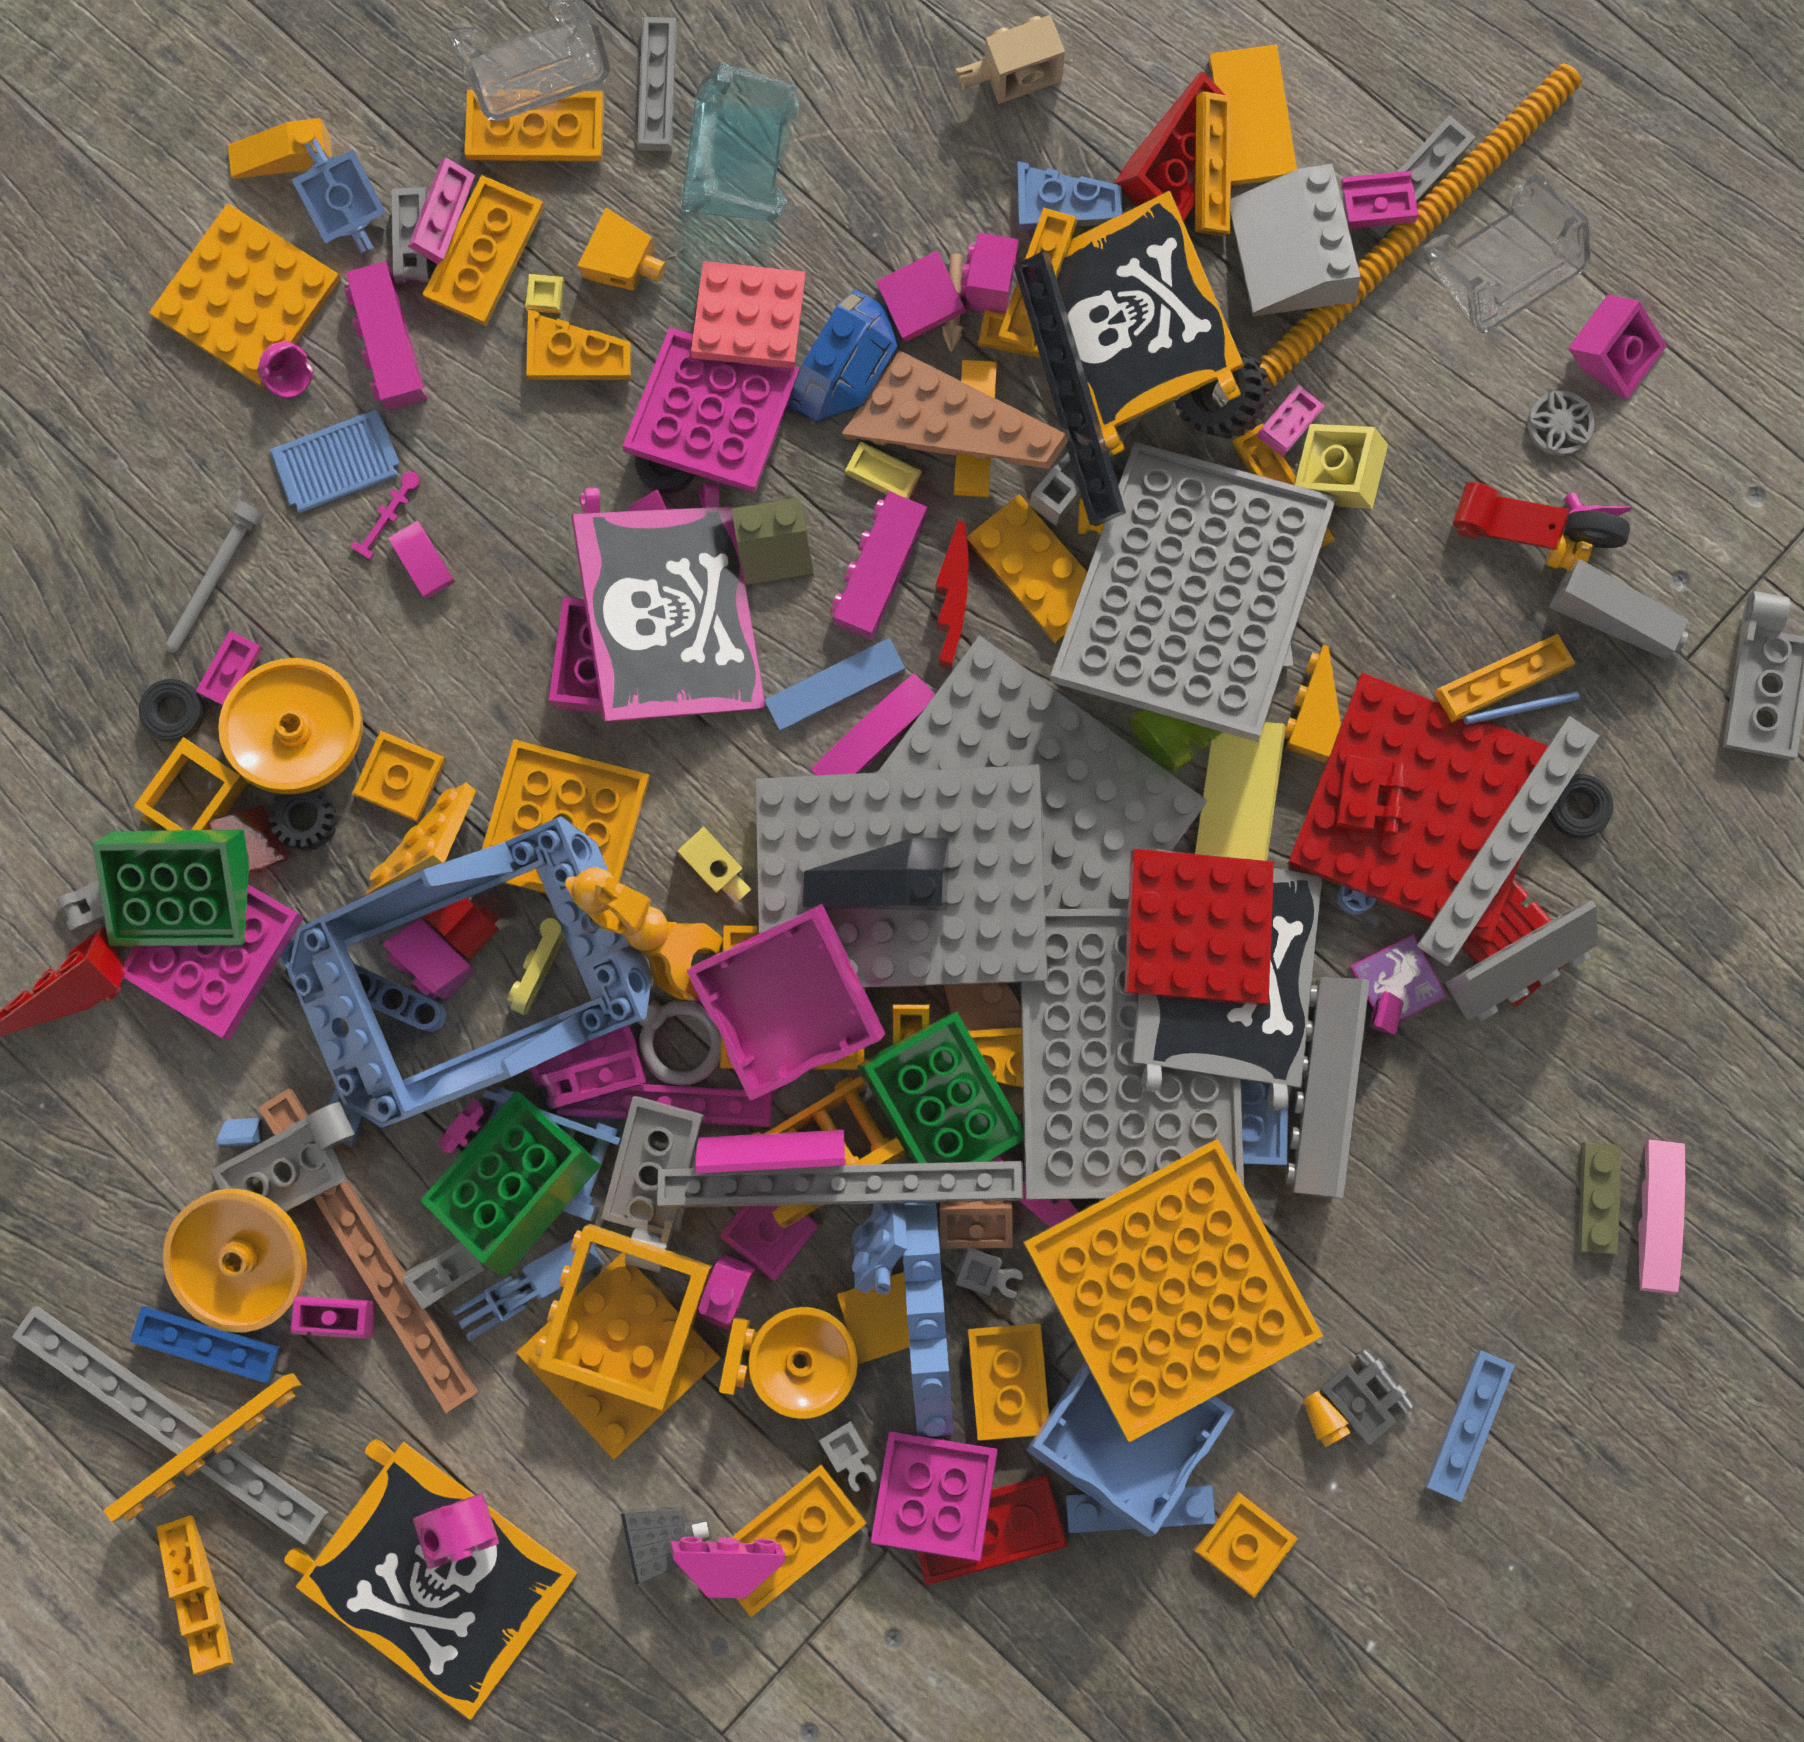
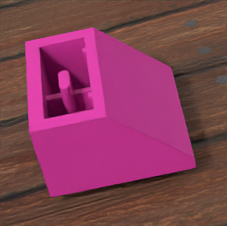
(430, 958)

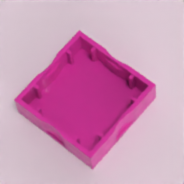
(786, 1002)

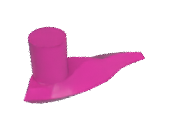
(1574, 504)

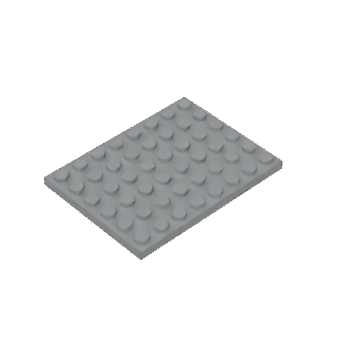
(1194, 592)
(1094, 785)
(994, 869)
(1082, 1096)

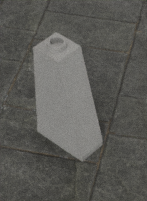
(1619, 610)

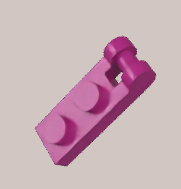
(593, 1077)

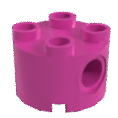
(455, 1531)

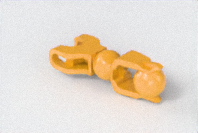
(628, 912)

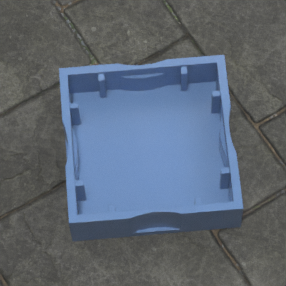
(1128, 1478)

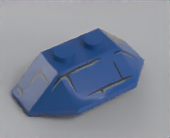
(845, 359)

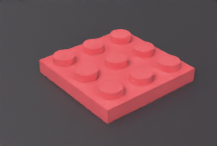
(748, 315)

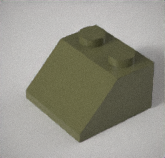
(772, 541)

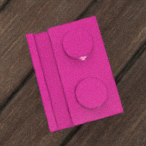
(1379, 199)

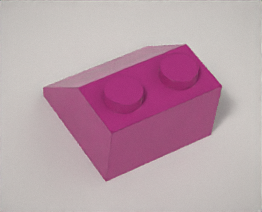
(1618, 345)

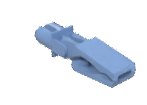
(540, 1274)

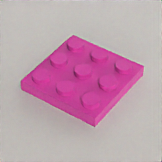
(934, 1496)

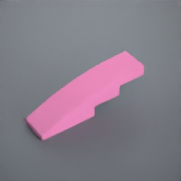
(1662, 1217)

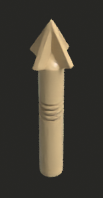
(952, 330)

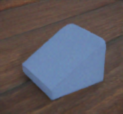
(240, 1133)

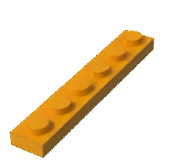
(191, 1458)

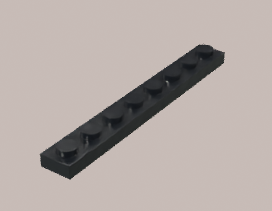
(1069, 389)

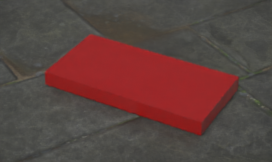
(1019, 1526)

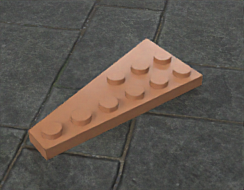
(945, 416)

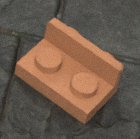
(976, 1224)

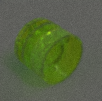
(1170, 737)

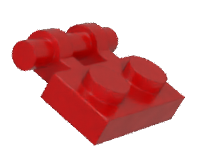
(1360, 793)

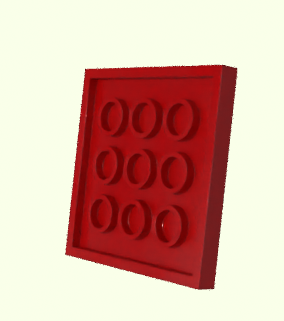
(1199, 927)

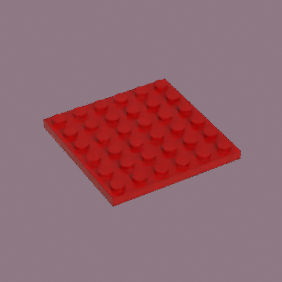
(1453, 800)

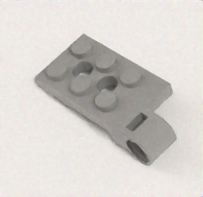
(1761, 653)
(305, 1148)
(629, 1197)

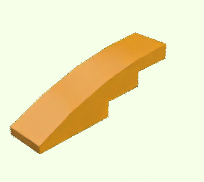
(973, 474)
(195, 1595)

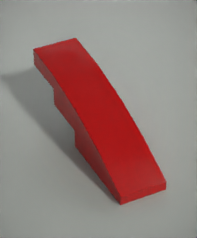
(954, 585)

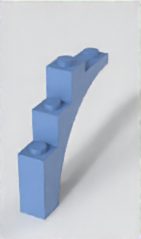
(927, 1322)

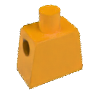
(619, 254)

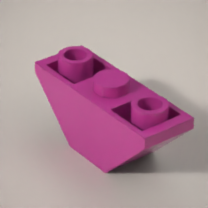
(727, 1566)

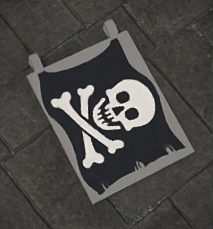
(1241, 1038)

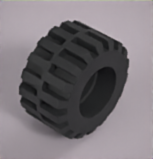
(1237, 413)

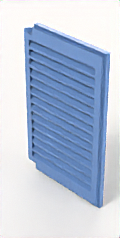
(336, 461)

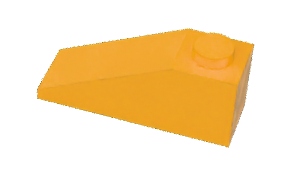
(278, 149)

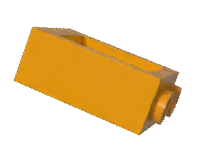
(217, 808)

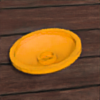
(828, 1366)

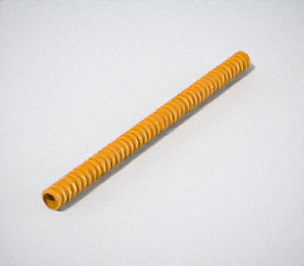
(1431, 212)

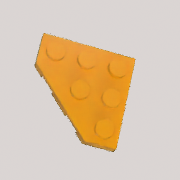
(426, 842)

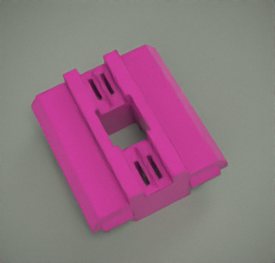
(462, 1126)

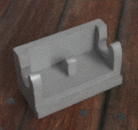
(441, 1273)

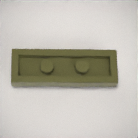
(1599, 1198)

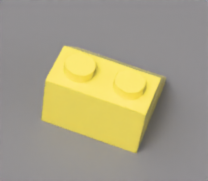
(1343, 463)

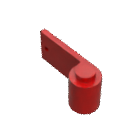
(1508, 519)
(465, 926)

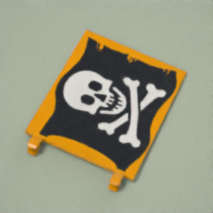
(1144, 315)
(442, 1624)

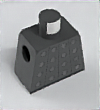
(650, 1535)

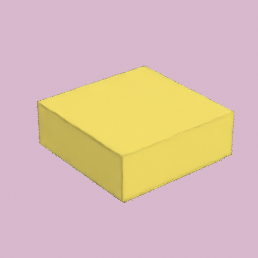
(545, 293)

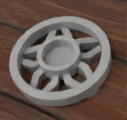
(1561, 423)

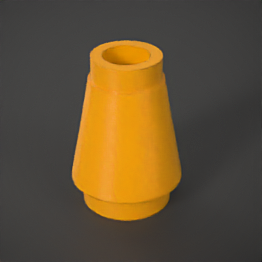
(1325, 1419)

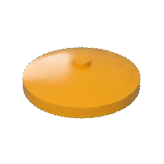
(290, 726)
(234, 1260)

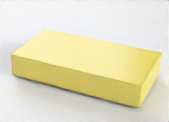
(882, 471)

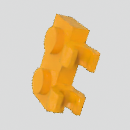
(735, 1373)

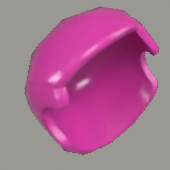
(291, 370)

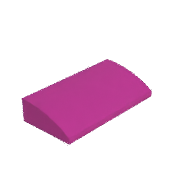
(770, 1151)

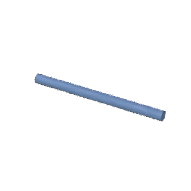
(1519, 708)

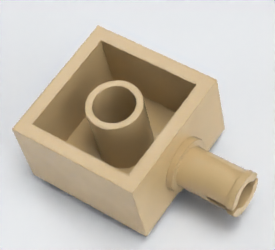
(1018, 60)

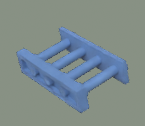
(581, 1203)

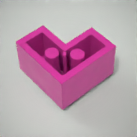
(989, 273)

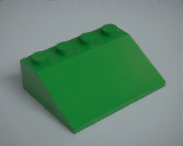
(173, 887)
(942, 1096)
(510, 1184)

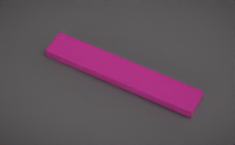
(717, 1104)

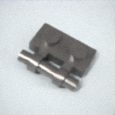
(1359, 1404)

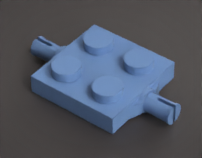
(339, 196)
(879, 1246)

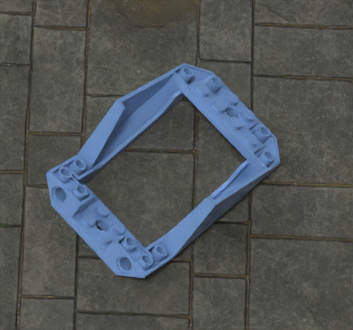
(332, 991)

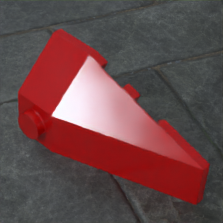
(1168, 154)
(81, 982)

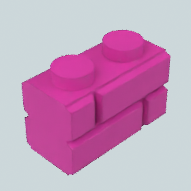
(333, 1317)

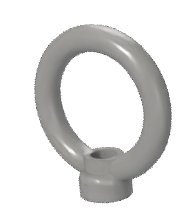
(655, 1018)

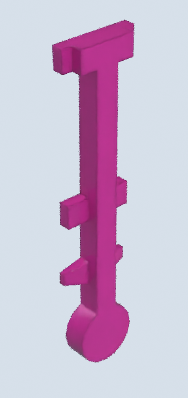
(410, 482)

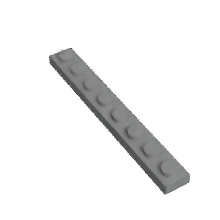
(1507, 841)

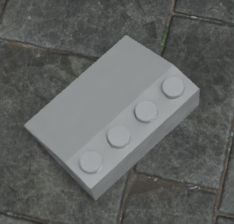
(1295, 243)
(1525, 962)

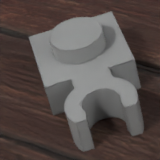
(982, 1272)
(846, 1450)

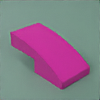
(421, 560)

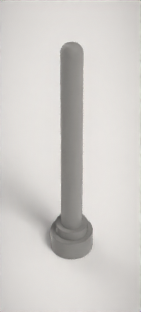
(244, 519)

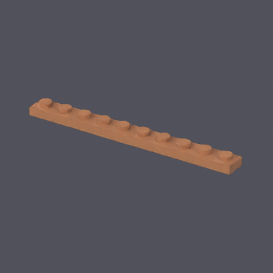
(383, 1274)

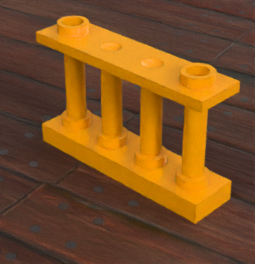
(882, 1148)

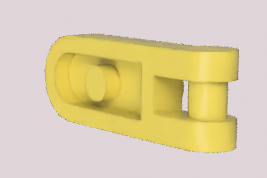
(537, 967)

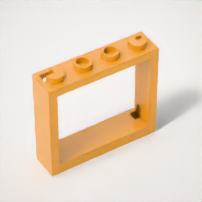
(560, 1310)

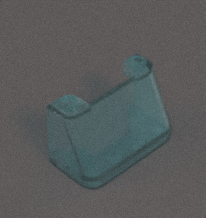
(737, 145)

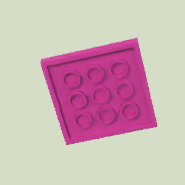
(710, 414)
(217, 981)

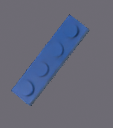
(205, 1344)

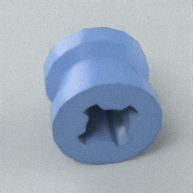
(1351, 907)

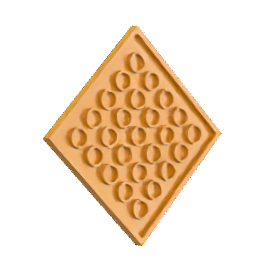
(1172, 1290)

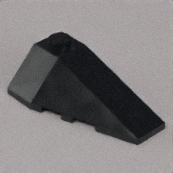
(890, 878)

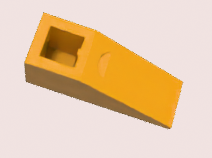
(1318, 715)

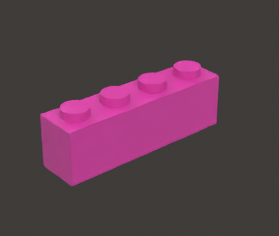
(385, 336)
(879, 565)

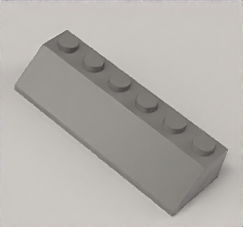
(1328, 1088)

